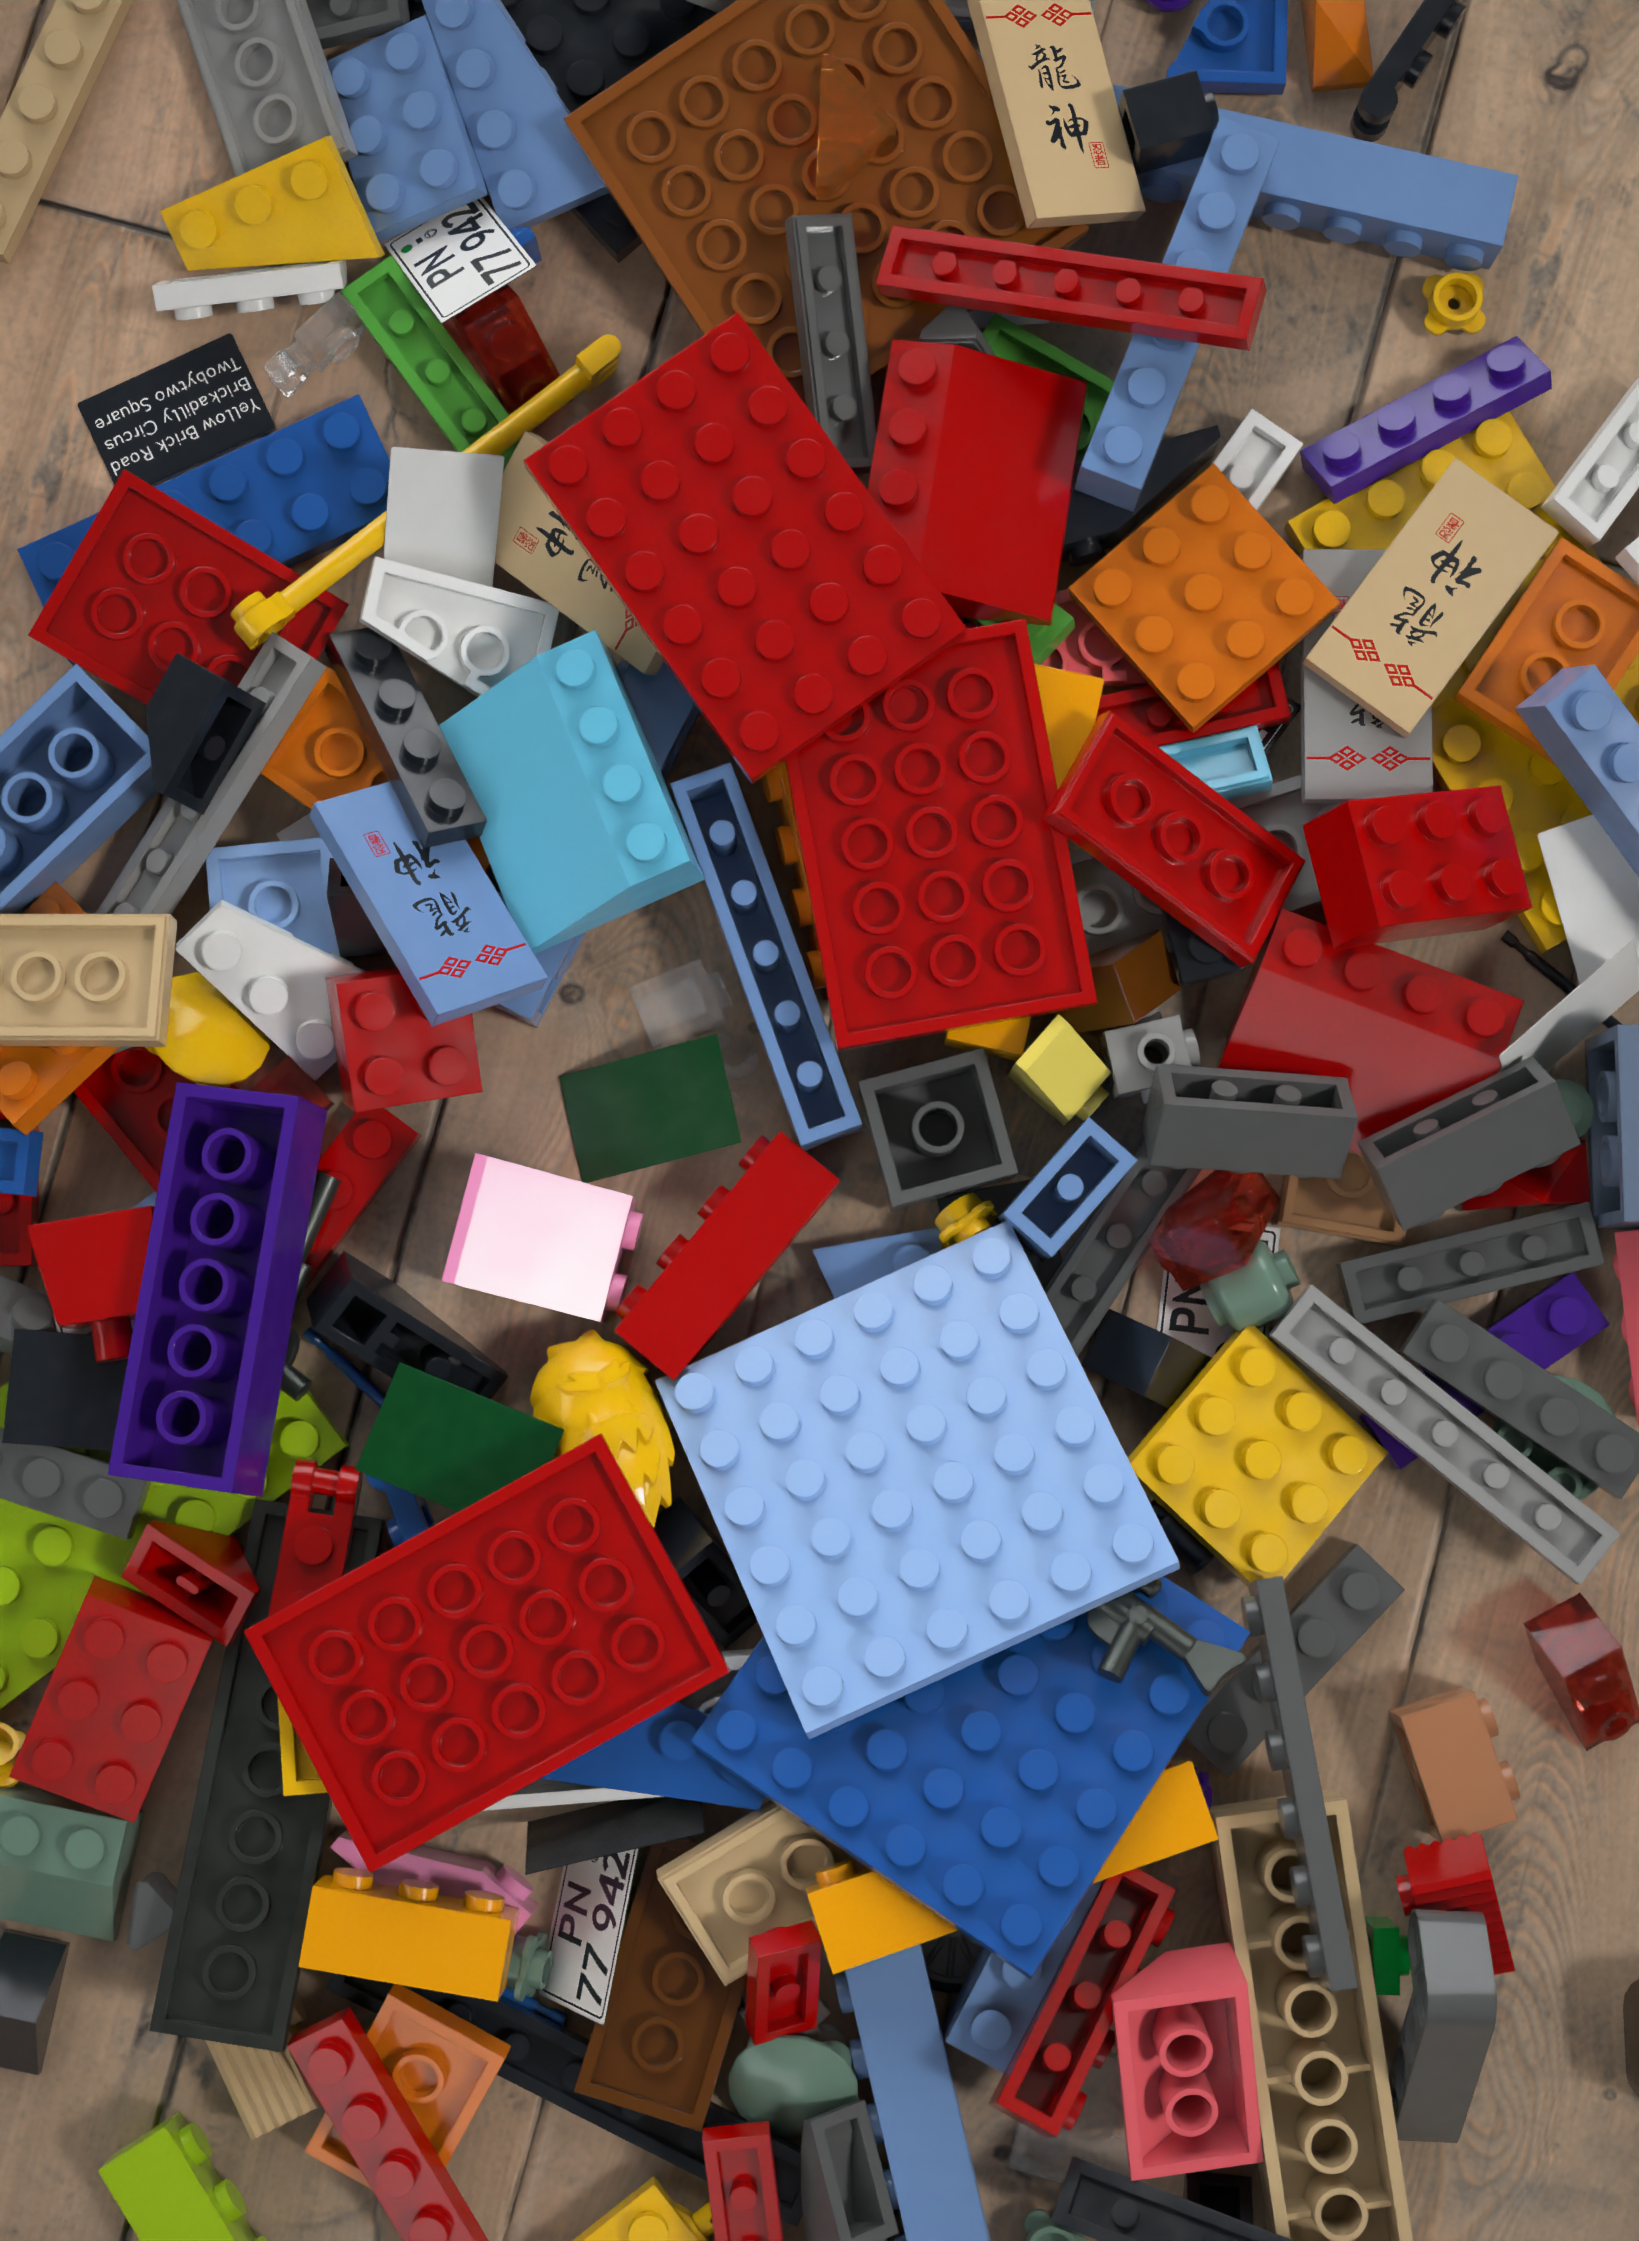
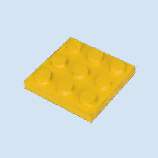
(1255, 1458)

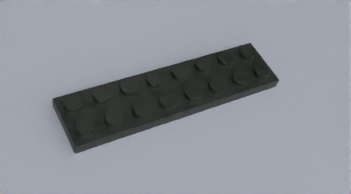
(248, 1847)

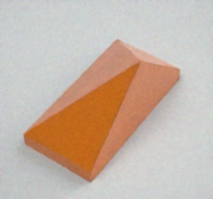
(1336, 44)

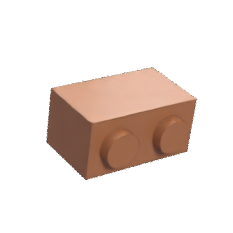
(1455, 1763)

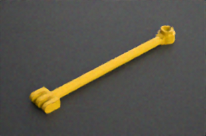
(260, 616)

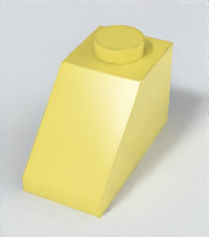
(1062, 1073)

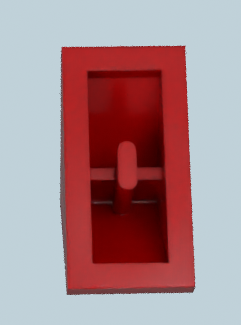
(195, 1576)

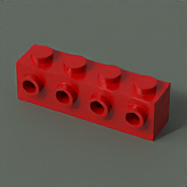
(727, 1255)
(1076, 2012)

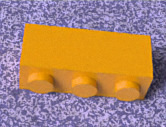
(409, 1934)

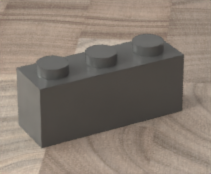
(1249, 1121)
(1469, 1143)

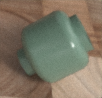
(1253, 1292)

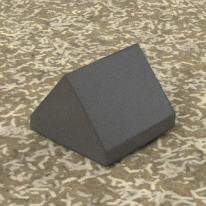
(956, 327)
(151, 1909)

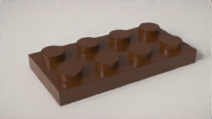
(664, 2012)

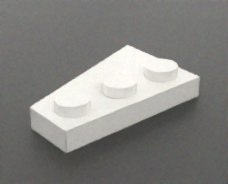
(456, 625)
(270, 980)

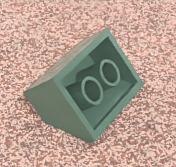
(64, 1862)

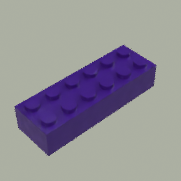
(218, 1289)

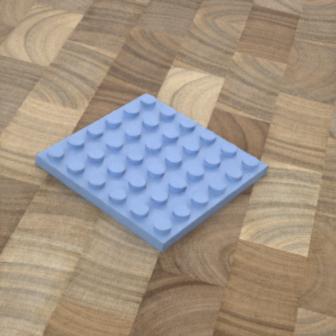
(914, 1478)

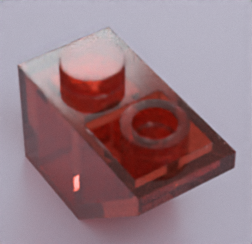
(506, 347)
(1584, 1670)

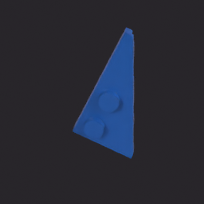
(1237, 47)

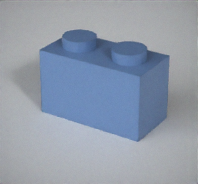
(1067, 1189)

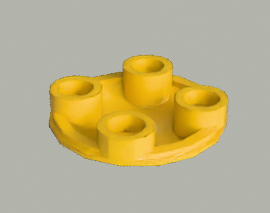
(209, 1035)

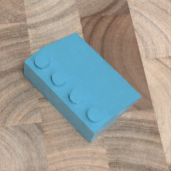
(570, 795)

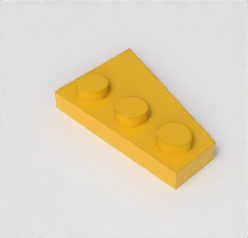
(276, 214)

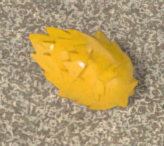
(604, 1389)

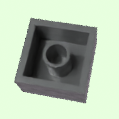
(937, 1129)

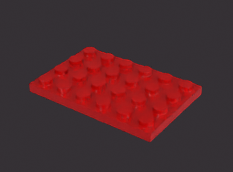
(745, 547)
(931, 851)
(486, 1652)

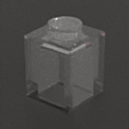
(681, 1004)

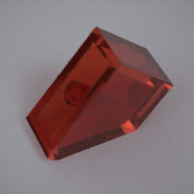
(1214, 1226)

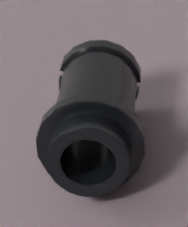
(1185, 1545)

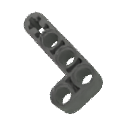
(1444, 2024)

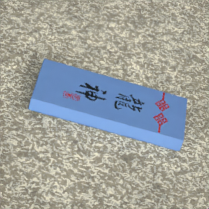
(428, 907)

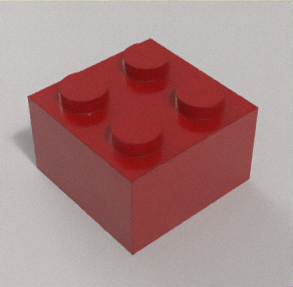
(390, 1049)

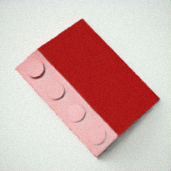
(979, 474)
(1368, 1016)

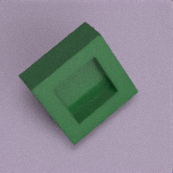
(1388, 1954)

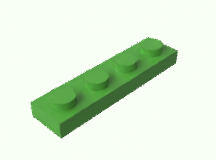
(425, 356)

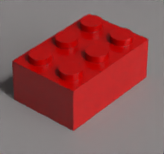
(1416, 866)
(112, 1701)

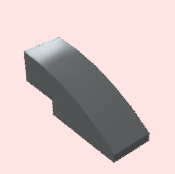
(843, 2178)

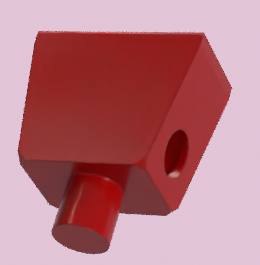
(95, 1273)

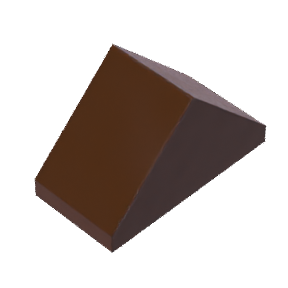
(1127, 983)

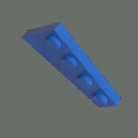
(660, 1761)

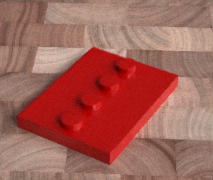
(165, 584)

